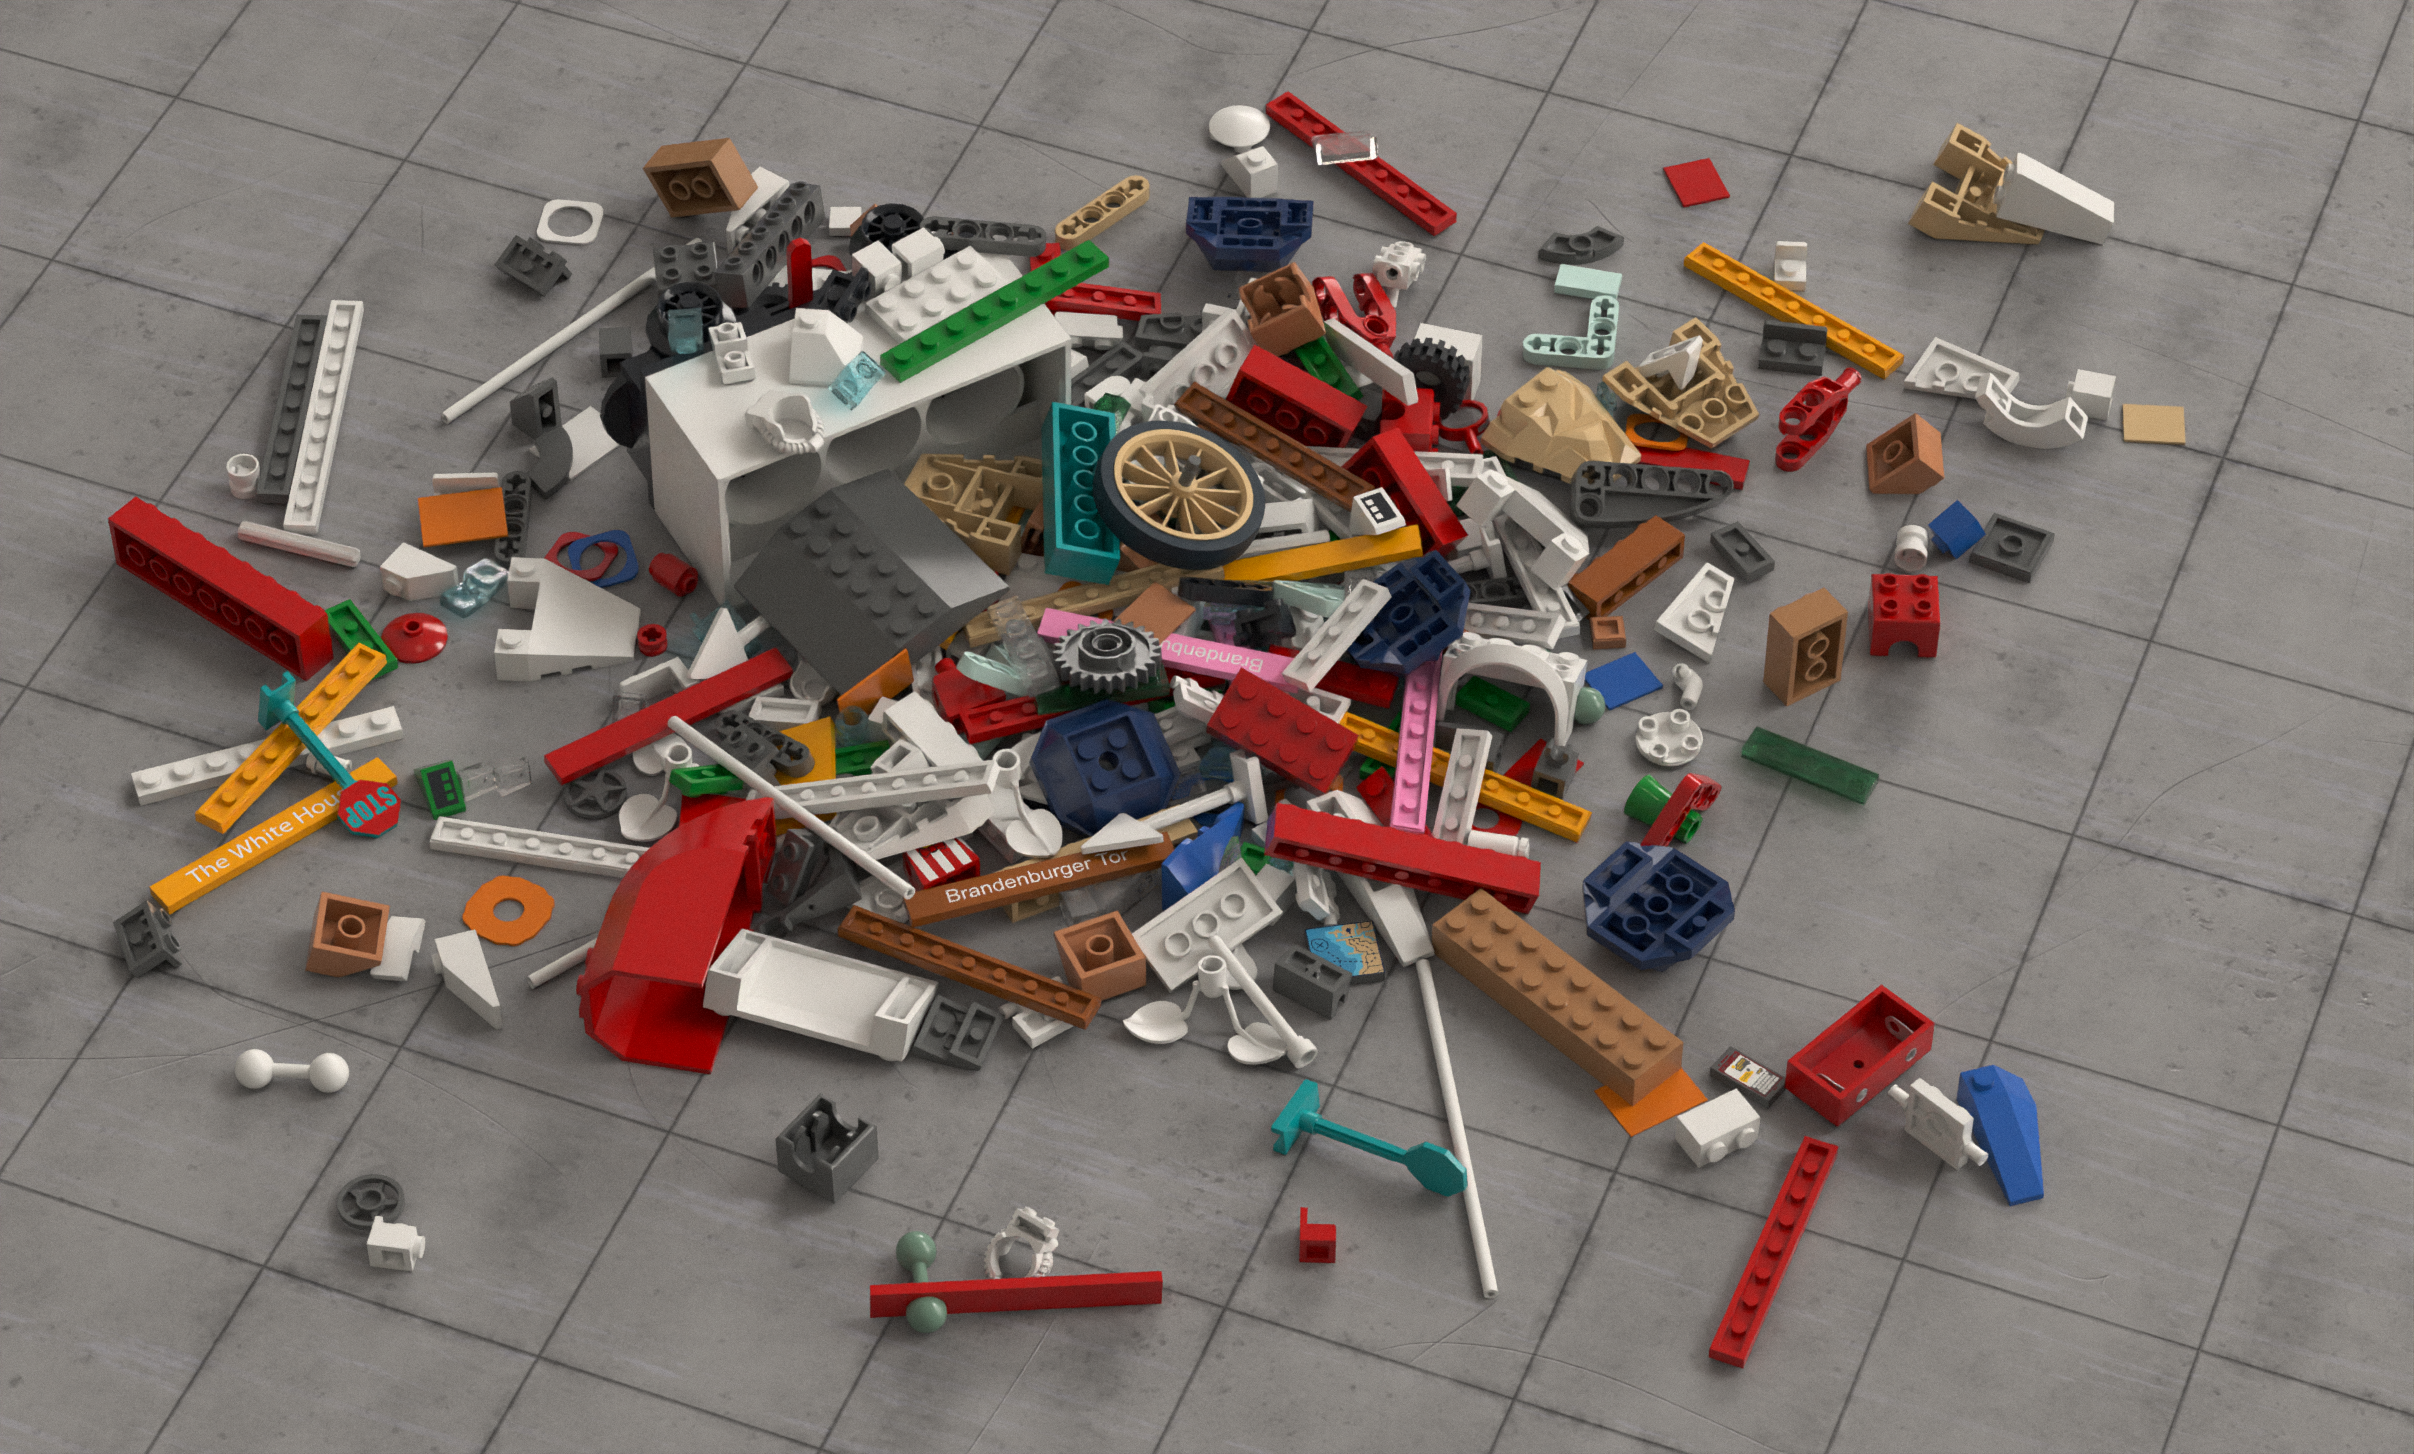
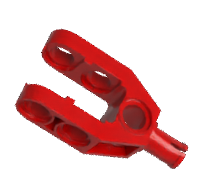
(1377, 326)
(1823, 411)

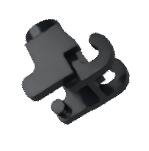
(1265, 626)

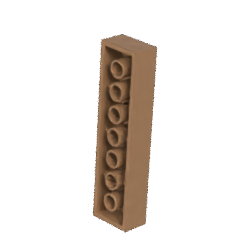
(1557, 997)

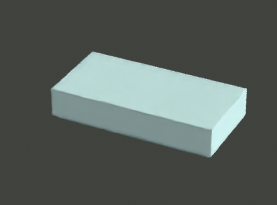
(1587, 282)

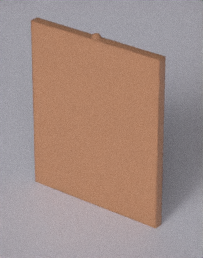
(1157, 611)

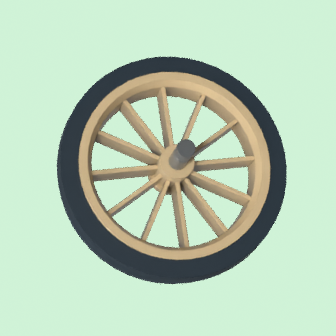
(1178, 495)

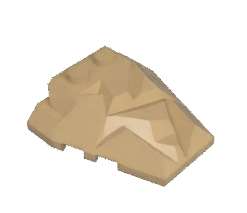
(1706, 408)
(1557, 427)

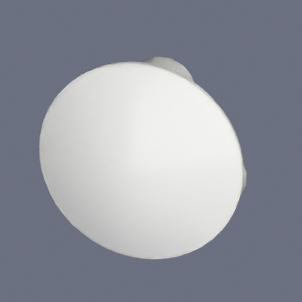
(1239, 127)
(1669, 738)

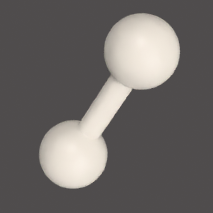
(256, 1069)

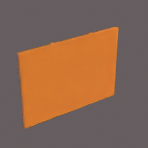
(462, 517)
(883, 682)
(1664, 1102)

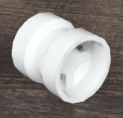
(243, 475)
(1911, 548)

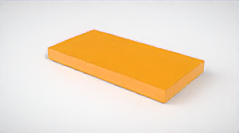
(820, 739)

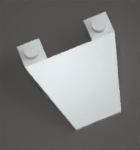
(1564, 540)
(571, 624)
(913, 825)

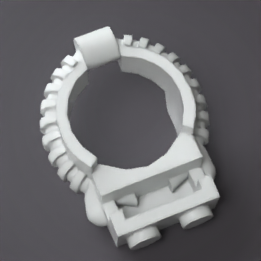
(778, 405)
(1037, 1231)

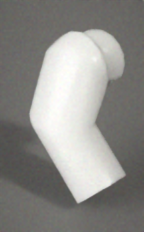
(1689, 683)

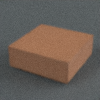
(1607, 632)

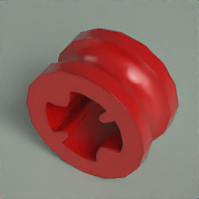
(654, 648)

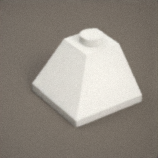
(820, 347)

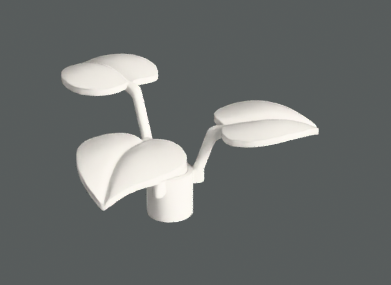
(642, 815)
(1039, 832)
(1164, 1023)

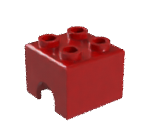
(1413, 420)
(1903, 611)

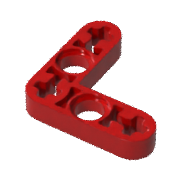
(1693, 792)

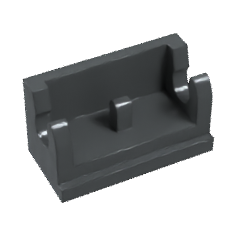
(1311, 981)

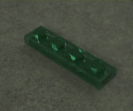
(1072, 698)
(1810, 765)

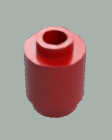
(673, 574)

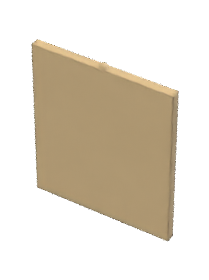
(2153, 424)

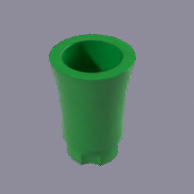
(1649, 800)

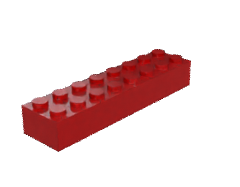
(221, 588)

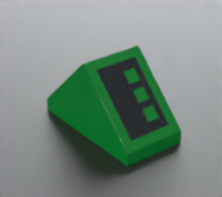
(441, 789)

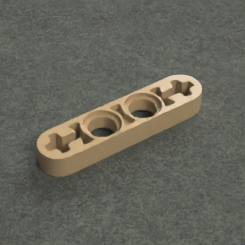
(1129, 193)

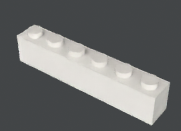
(921, 726)

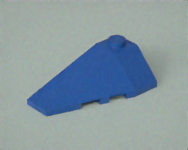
(1199, 859)
(2005, 1129)

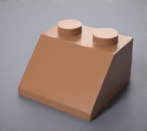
(1905, 458)
(346, 935)
(1101, 956)

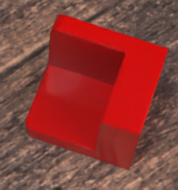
(1316, 1241)

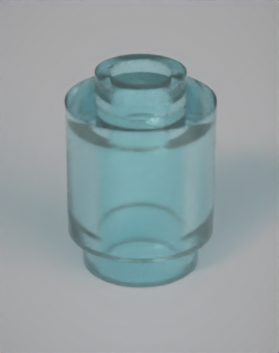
(852, 727)

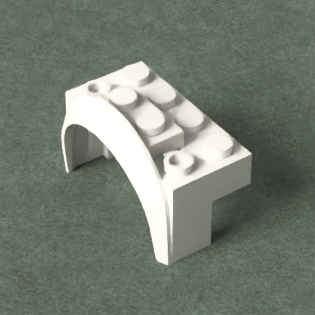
(1530, 665)

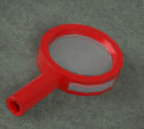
(1466, 425)

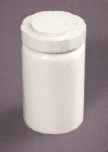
(1500, 843)

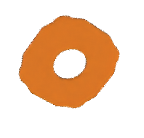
(534, 898)

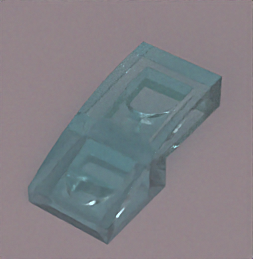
(478, 587)

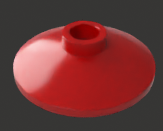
(415, 637)

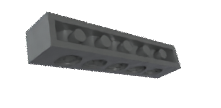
(763, 249)

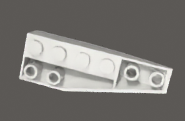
(1387, 904)

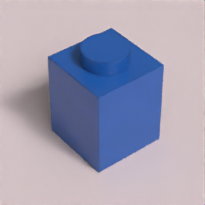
(1955, 530)

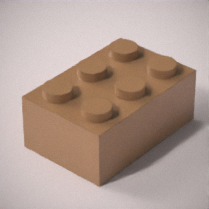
(700, 177)
(1805, 646)

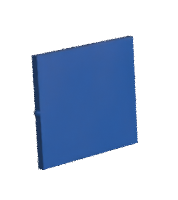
(1623, 680)

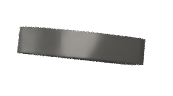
(1638, 503)

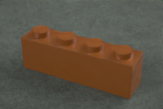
(1628, 567)

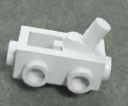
(1398, 267)

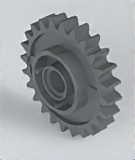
(1107, 656)

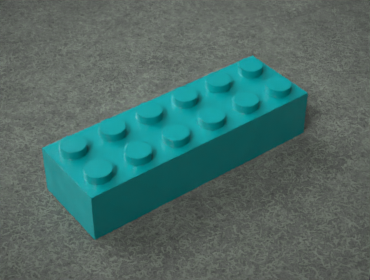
(1074, 534)

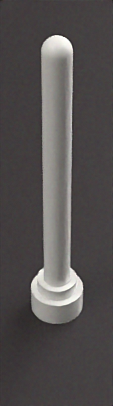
(1300, 1050)

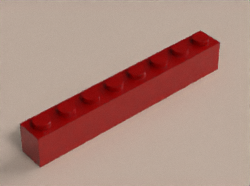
(1400, 857)

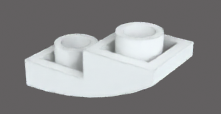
(732, 353)
(401, 941)

